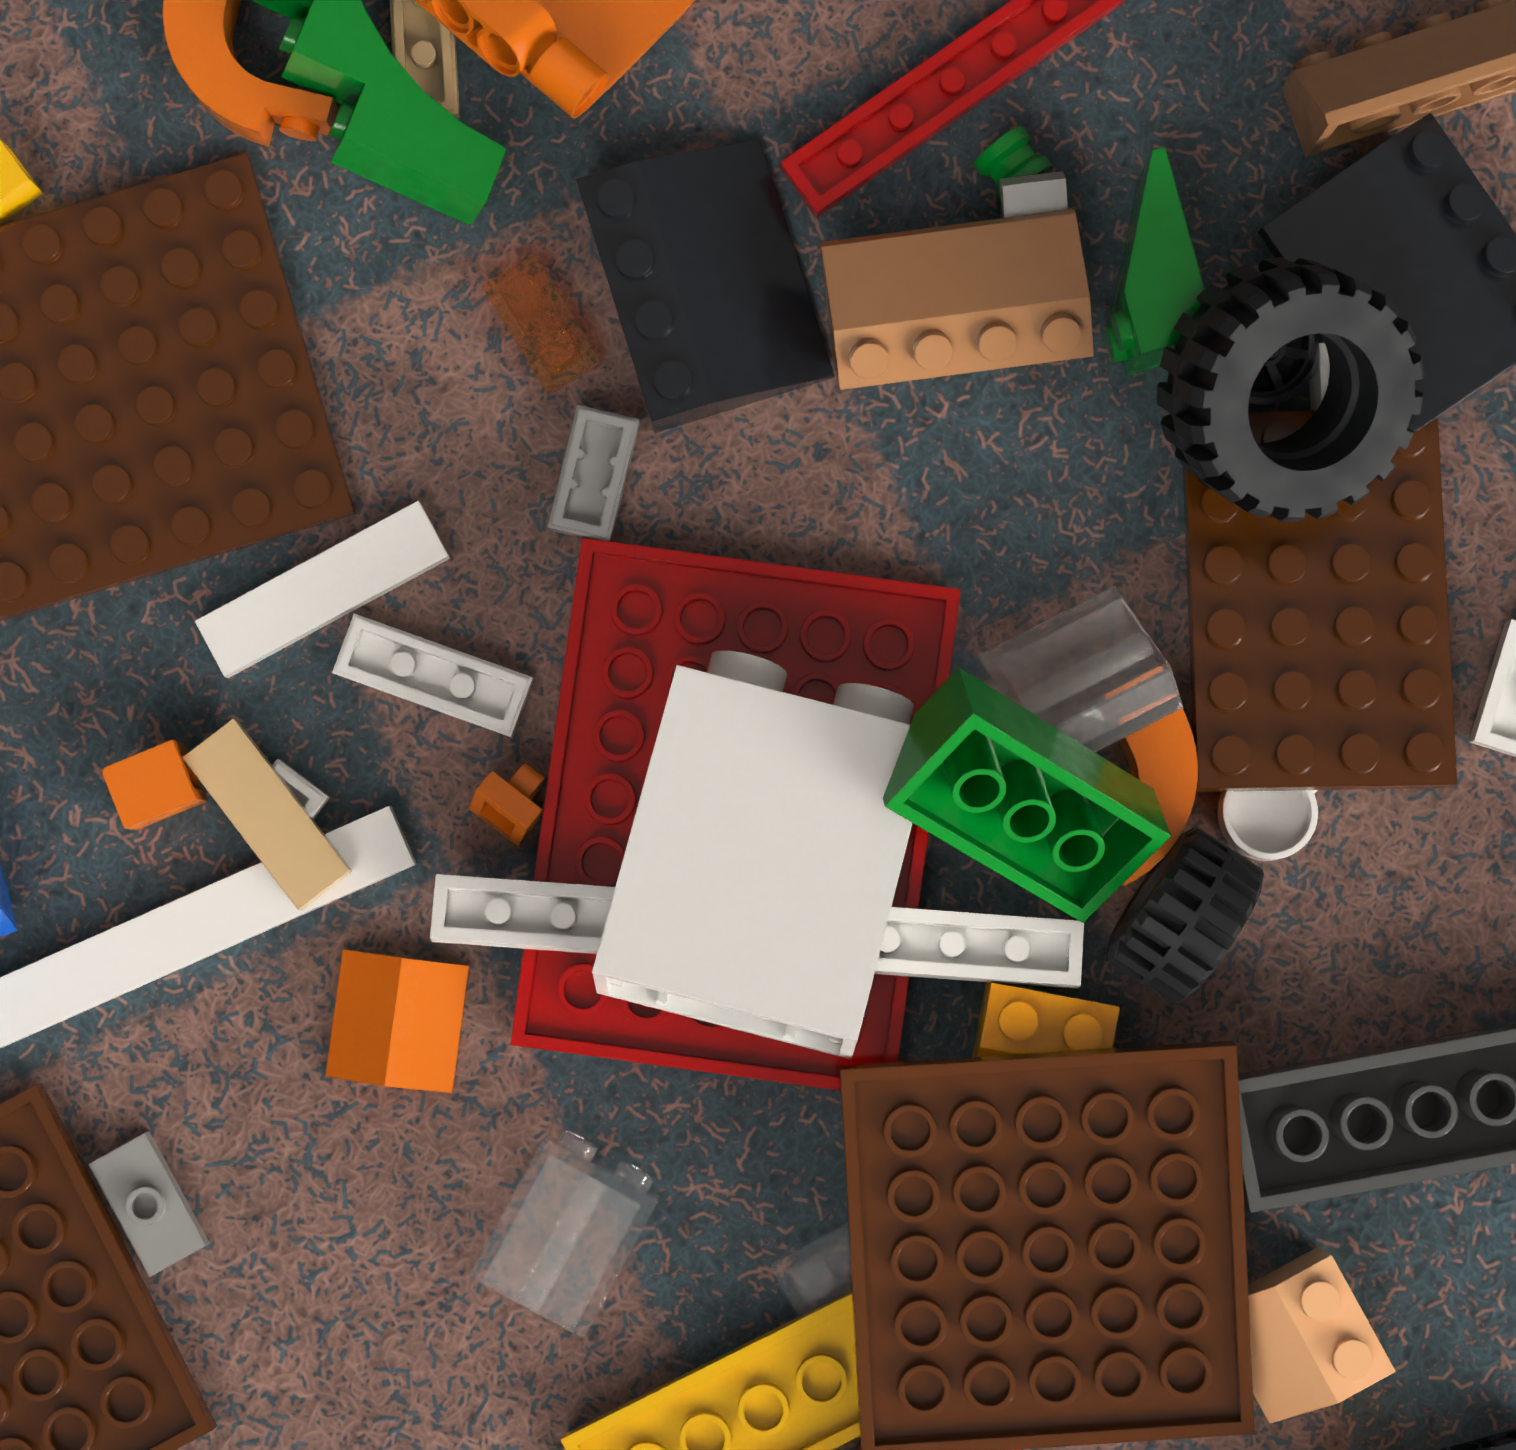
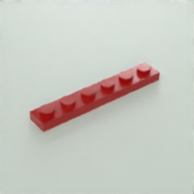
(935, 96)

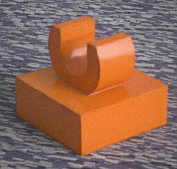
(509, 804)

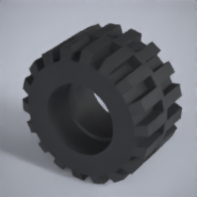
(1185, 916)

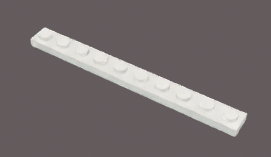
(913, 944)

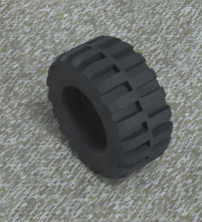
(1352, 429)

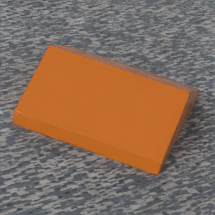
(397, 1021)

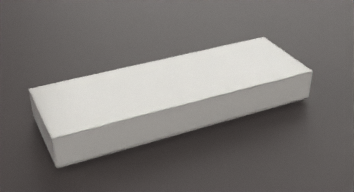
(433, 675)

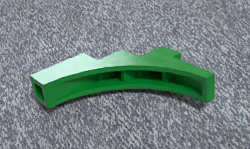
(385, 119)

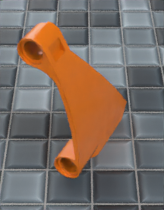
(560, 46)

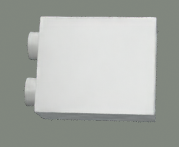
(760, 857)

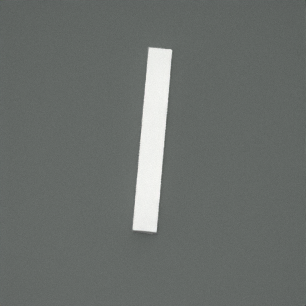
(186, 932)

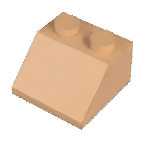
(1309, 1339)

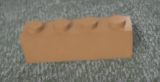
(1403, 78)
(957, 299)

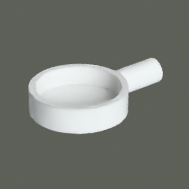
(1268, 822)

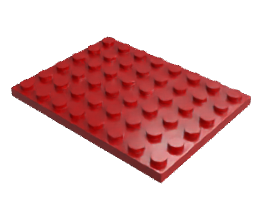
(628, 630)

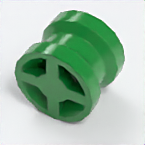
(1011, 157)

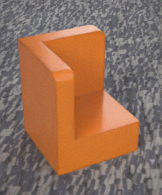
(153, 785)

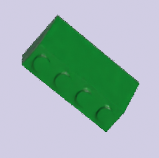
(1023, 797)

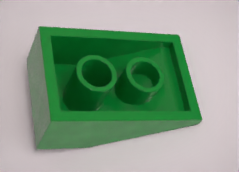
(1155, 275)

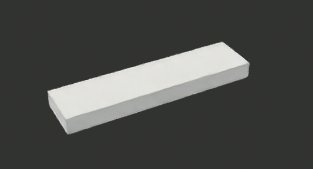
(322, 589)

